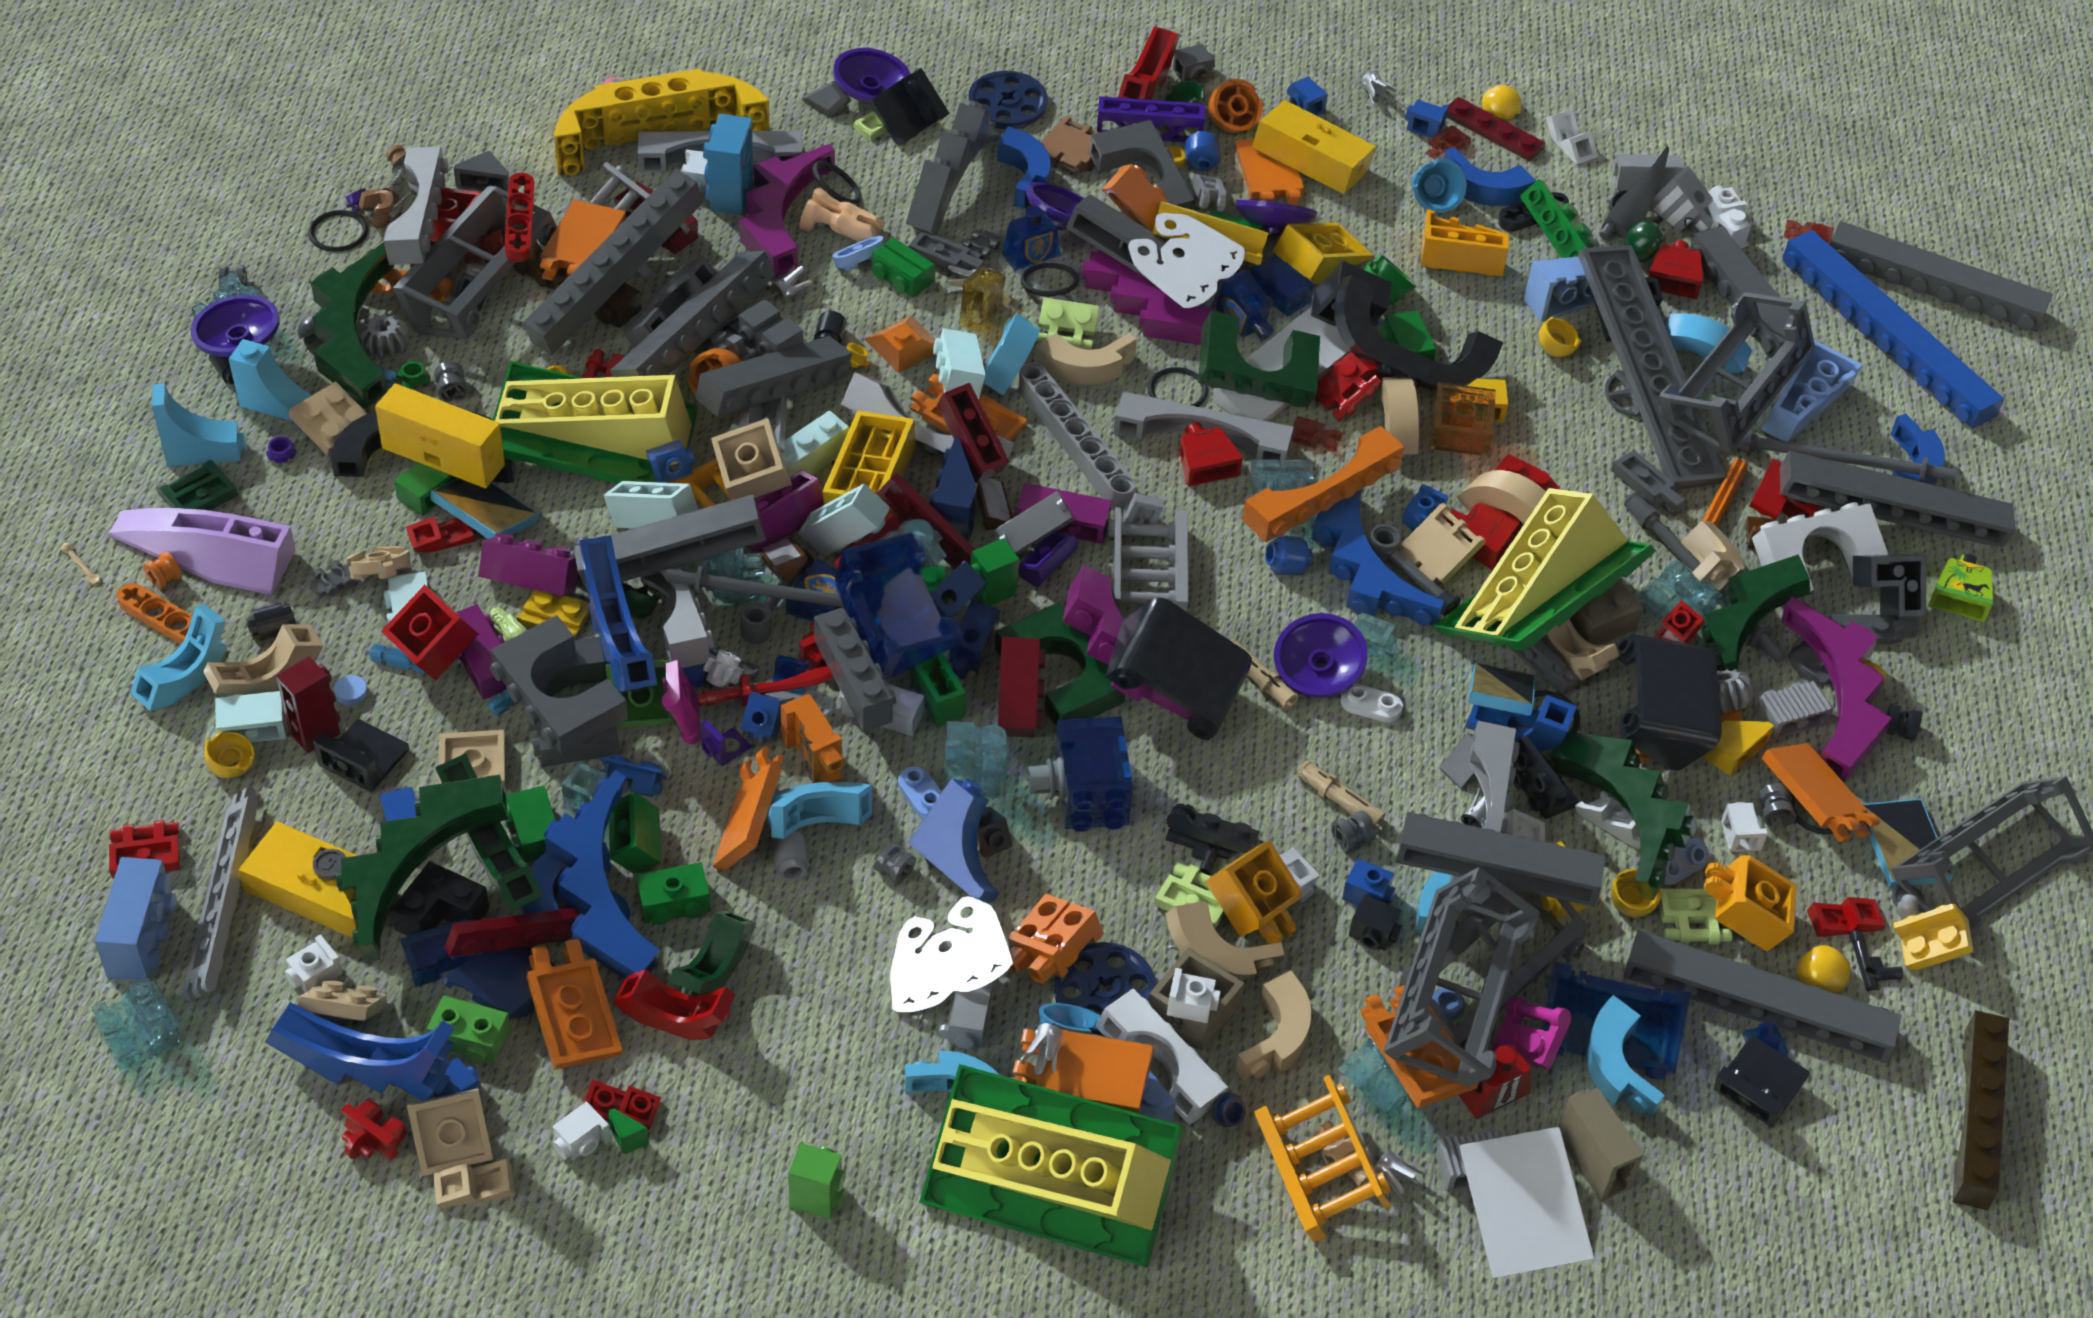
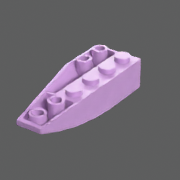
(212, 544)

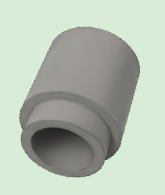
(791, 856)

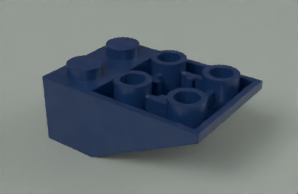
(956, 491)

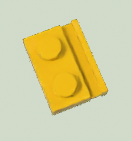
(545, 605)

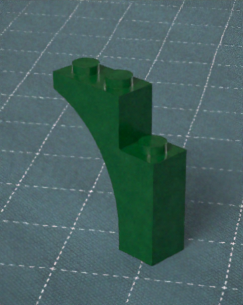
(1751, 599)

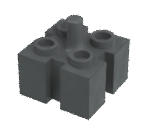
(767, 331)

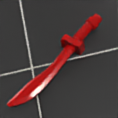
(805, 679)

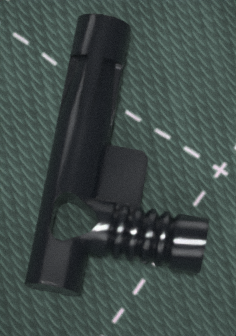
(1201, 850)
(1872, 964)

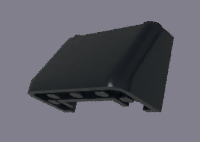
(1181, 661)
(1676, 700)

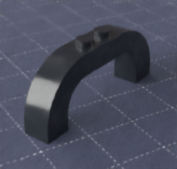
(1358, 334)
(362, 439)

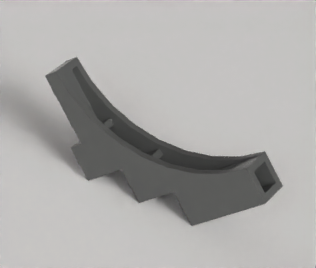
(954, 153)

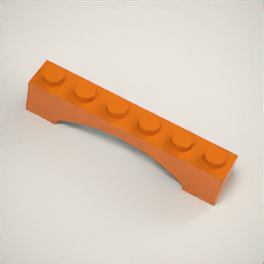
(1275, 512)

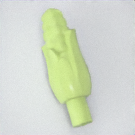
(506, 624)

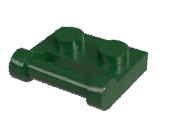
(199, 489)

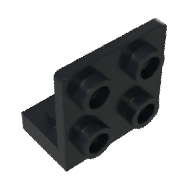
(909, 106)
(361, 754)
(1541, 782)
(1761, 1081)

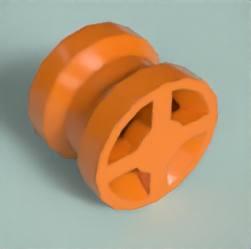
(162, 570)

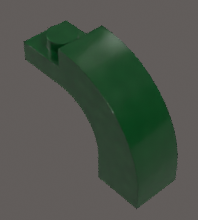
(718, 956)

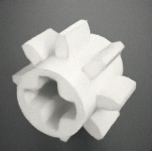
(723, 669)

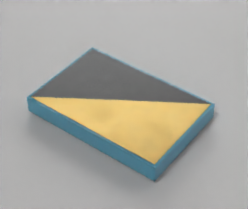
(484, 509)
(1502, 689)
(1901, 833)

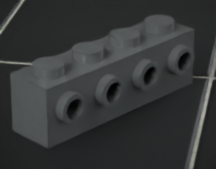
(853, 669)

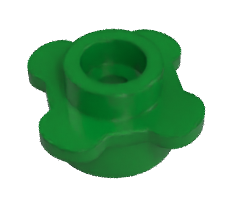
(413, 374)

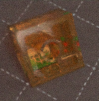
(1463, 419)

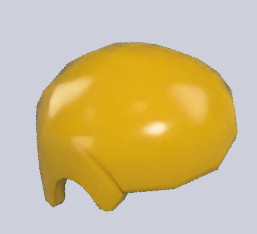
(1502, 102)
(1558, 338)
(227, 749)
(1625, 891)
(1824, 968)

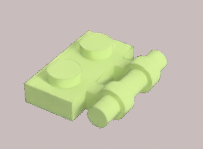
(1068, 317)
(1183, 891)
(1687, 907)

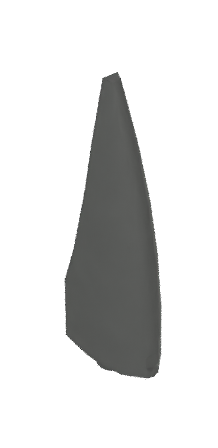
(1636, 202)

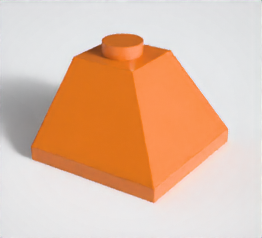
(903, 344)

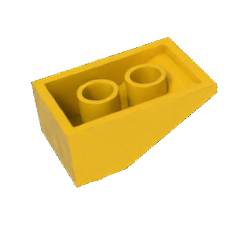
(1319, 249)

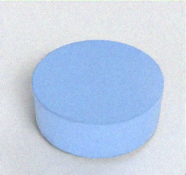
(350, 690)

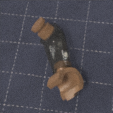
(392, 193)

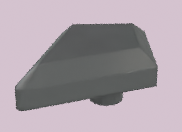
(828, 99)

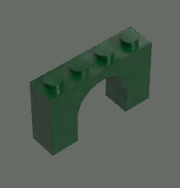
(1226, 369)
(1091, 691)

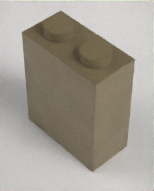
(1599, 1143)

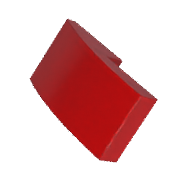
(1767, 496)
(1680, 624)
(632, 1102)

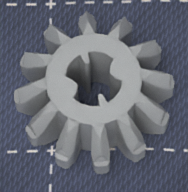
(383, 335)
(1734, 690)

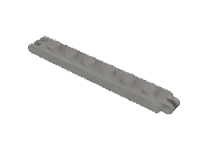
(221, 896)

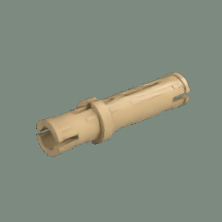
(1270, 683)
(1330, 787)

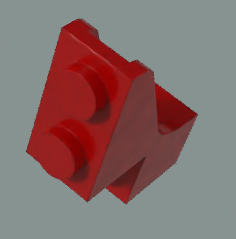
(1151, 66)

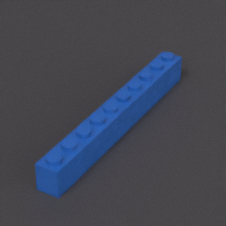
(1893, 329)

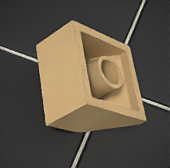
(751, 460)

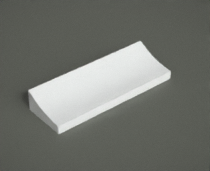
(1270, 358)

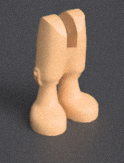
(846, 219)

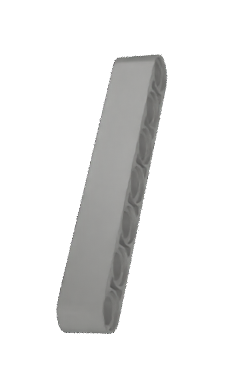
(1075, 435)

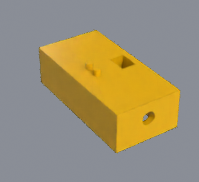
(1313, 146)
(440, 435)
(871, 454)
(284, 875)

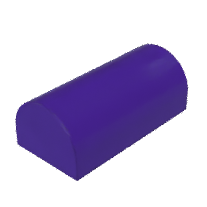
(1047, 557)

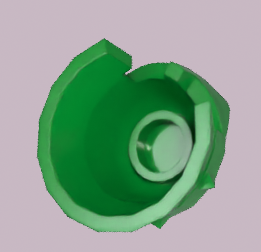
(1387, 270)

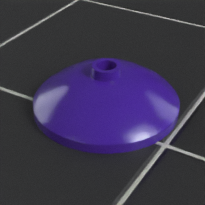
(867, 72)
(1053, 200)
(1274, 215)
(229, 320)
(1319, 640)

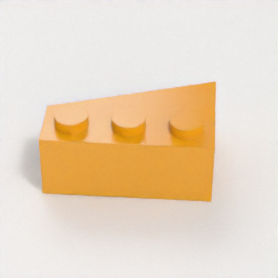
(1463, 248)

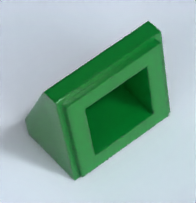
(627, 1132)

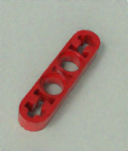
(517, 216)

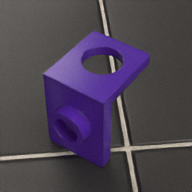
(715, 743)

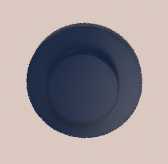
(1228, 1109)

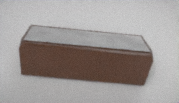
(993, 503)
(785, 557)

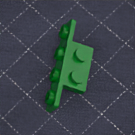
(1557, 220)

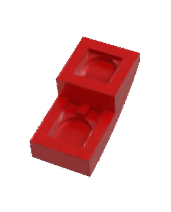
(433, 537)
(1849, 916)

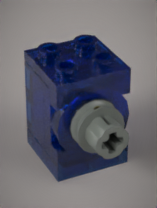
(1088, 774)

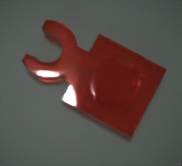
(1823, 231)
(1310, 433)

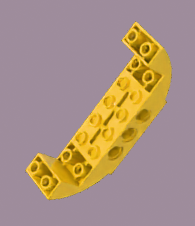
(652, 104)

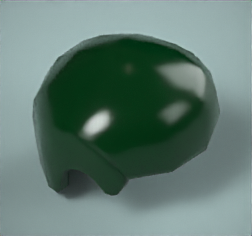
(1186, 92)
(1645, 239)
(639, 601)

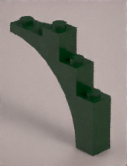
(341, 299)
(1615, 769)
(441, 816)
(495, 850)

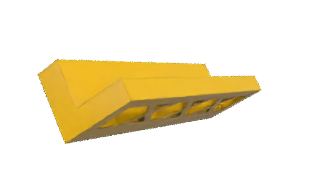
(1249, 238)

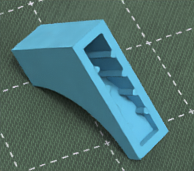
(261, 382)
(193, 438)

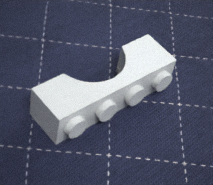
(1192, 1081)

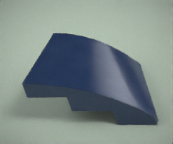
(497, 980)

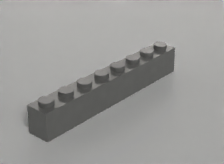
(613, 262)
(1941, 277)
(698, 317)
(1897, 499)
(1763, 996)

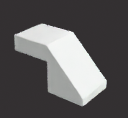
(1566, 135)

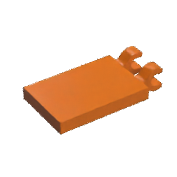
(1266, 176)
(578, 236)
(1003, 420)
(1820, 790)
(748, 809)
(572, 1008)
(1093, 1069)
(1420, 1085)

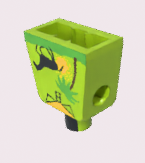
(1964, 588)

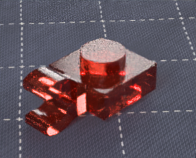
(1447, 139)
(489, 243)

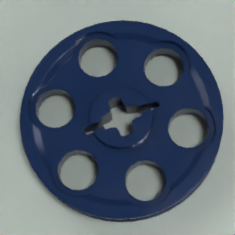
(1010, 108)
(1102, 973)

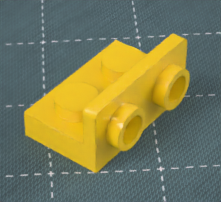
(1934, 936)

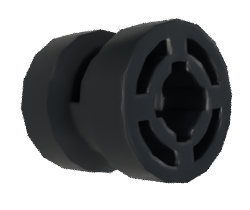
(1911, 723)

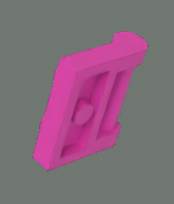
(681, 702)
(1533, 1044)

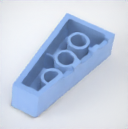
(1557, 287)
(1810, 391)

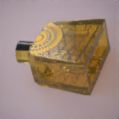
(983, 286)

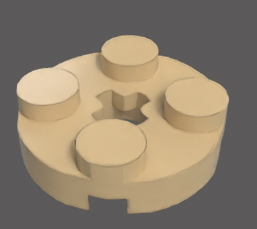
(382, 561)

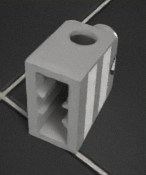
(1684, 202)

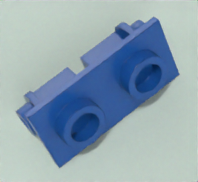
(644, 776)

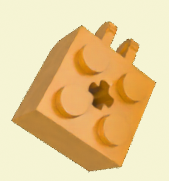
(1257, 893)
(1753, 900)

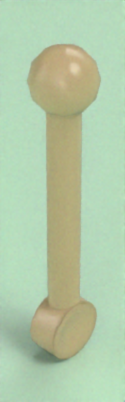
(93, 579)

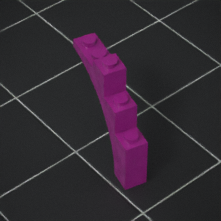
(767, 205)
(1138, 296)
(1094, 612)
(1855, 684)

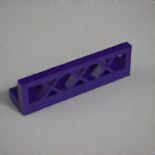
(1173, 114)

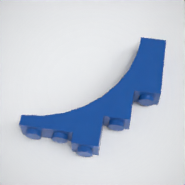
(1373, 583)
(611, 619)
(583, 884)
(376, 1061)

